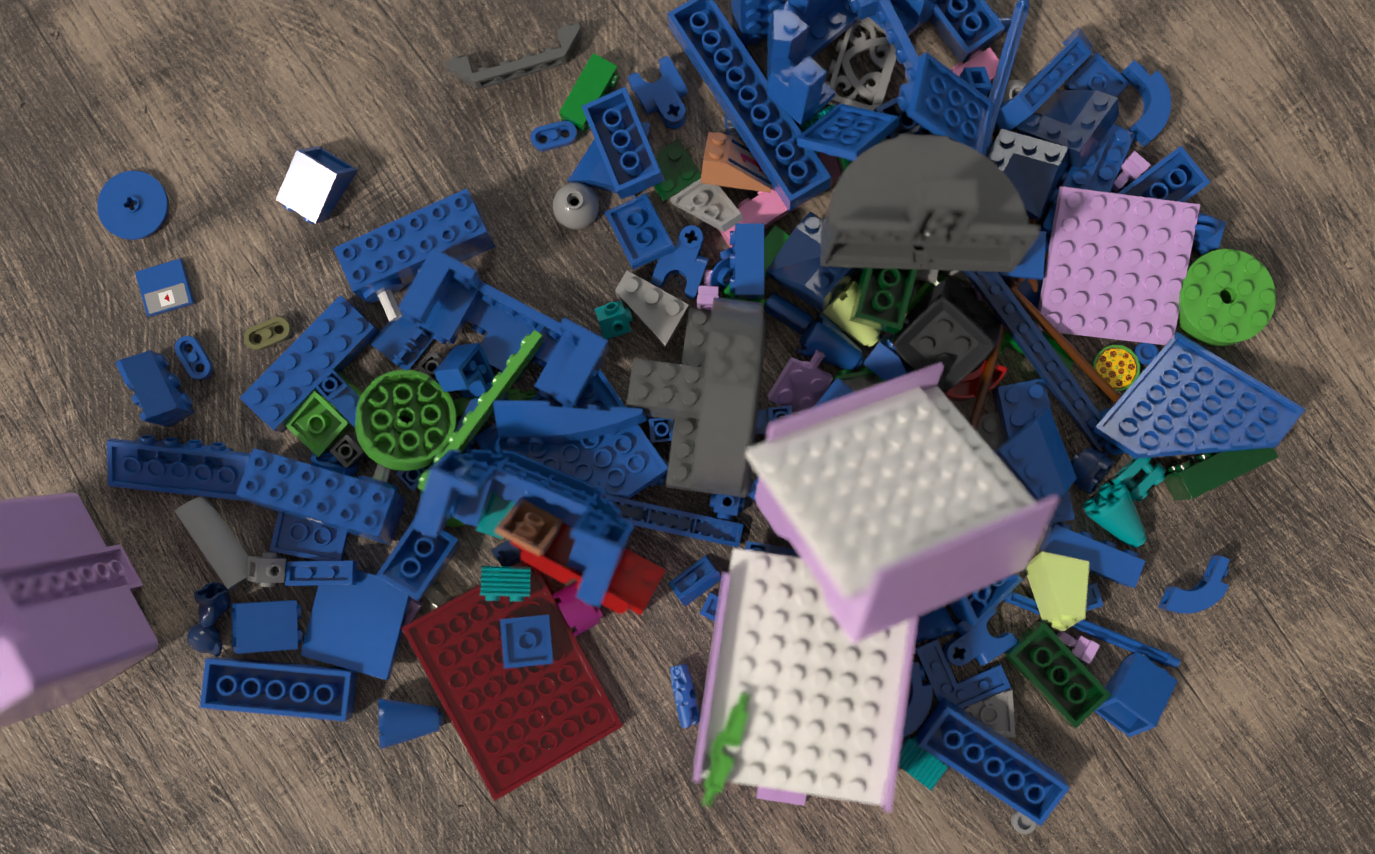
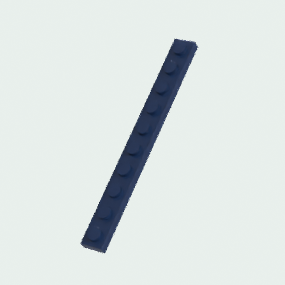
(1039, 353)

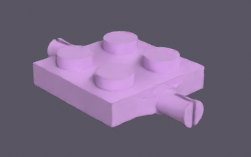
(801, 384)

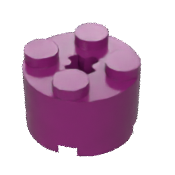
(575, 611)

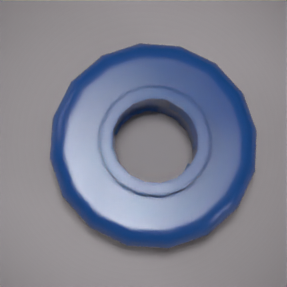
(721, 274)

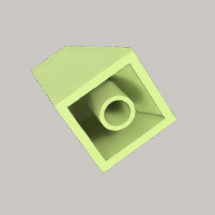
(1059, 588)

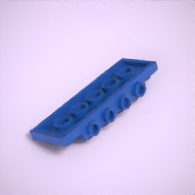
(1098, 171)
(176, 466)

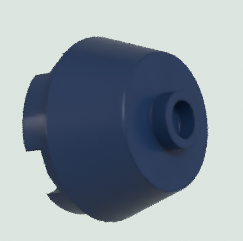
(1090, 469)

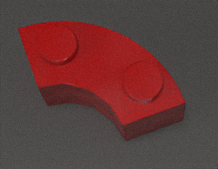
(969, 386)

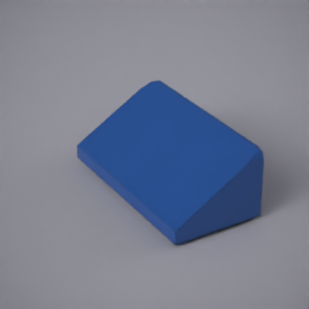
(695, 581)

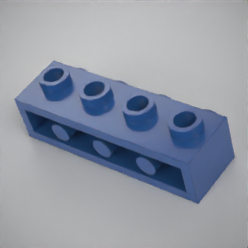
(1102, 557)

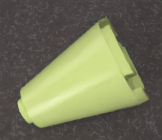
(840, 312)

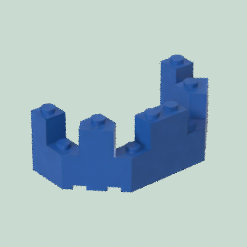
(805, 28)
(451, 294)
(465, 485)

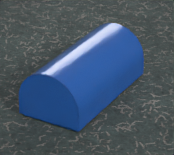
(787, 313)

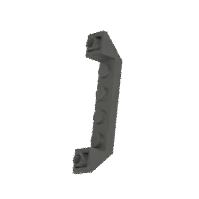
(461, 68)
(349, 450)

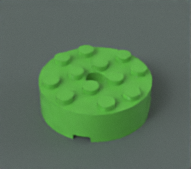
(1246, 293)
(393, 441)

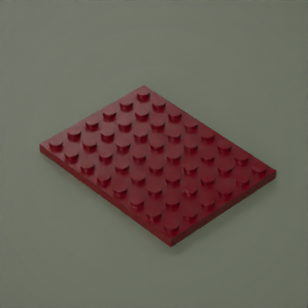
(515, 717)

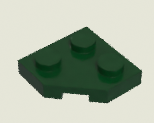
(677, 170)

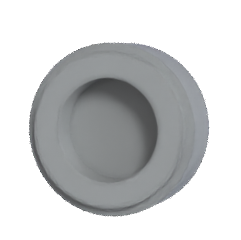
(1022, 823)

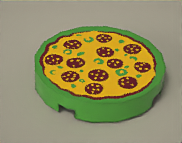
(1117, 366)

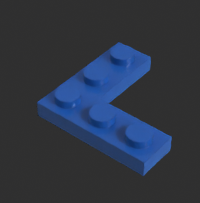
(965, 691)

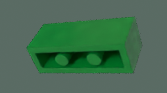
(592, 84)

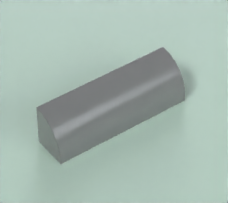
(215, 540)

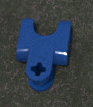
(662, 95)
(684, 261)
(977, 643)

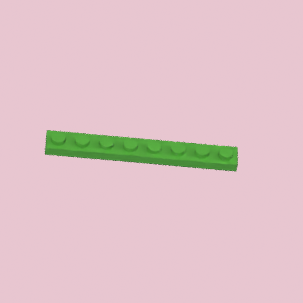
(501, 384)

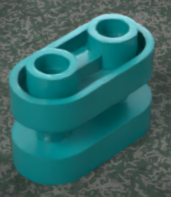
(1138, 489)

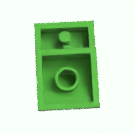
(320, 422)

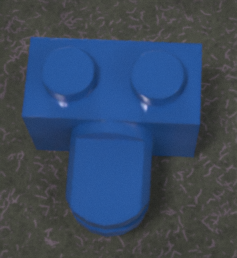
(1207, 234)

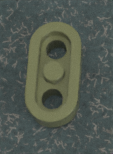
(269, 333)

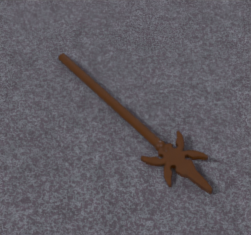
(1065, 345)
(993, 357)

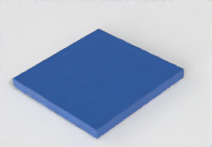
(357, 625)

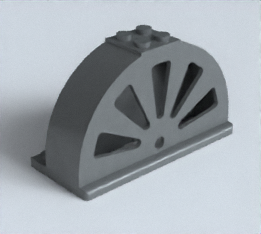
(927, 196)
(709, 397)

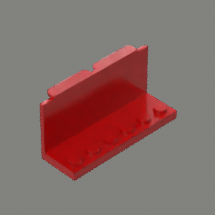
(630, 585)

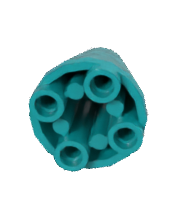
(1117, 514)

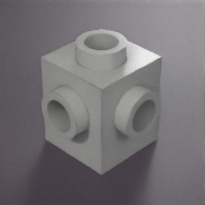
(266, 569)

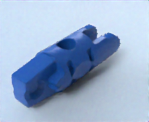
(684, 695)

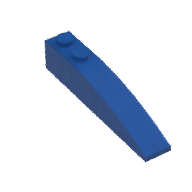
(678, 521)

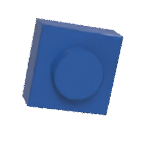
(1093, 597)

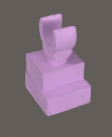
(1130, 170)
(706, 293)
(1079, 646)

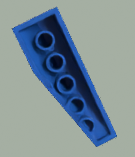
(539, 423)

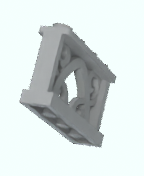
(871, 94)

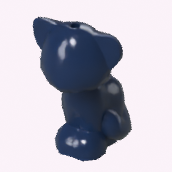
(212, 602)

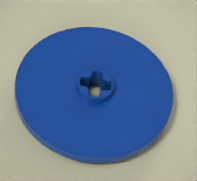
(147, 214)

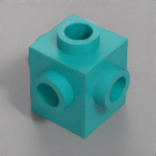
(613, 319)

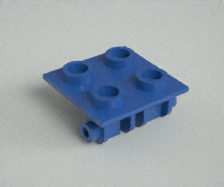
(402, 342)

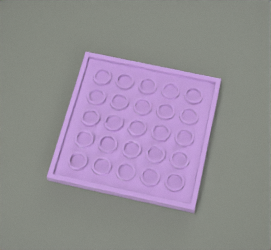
(1117, 265)

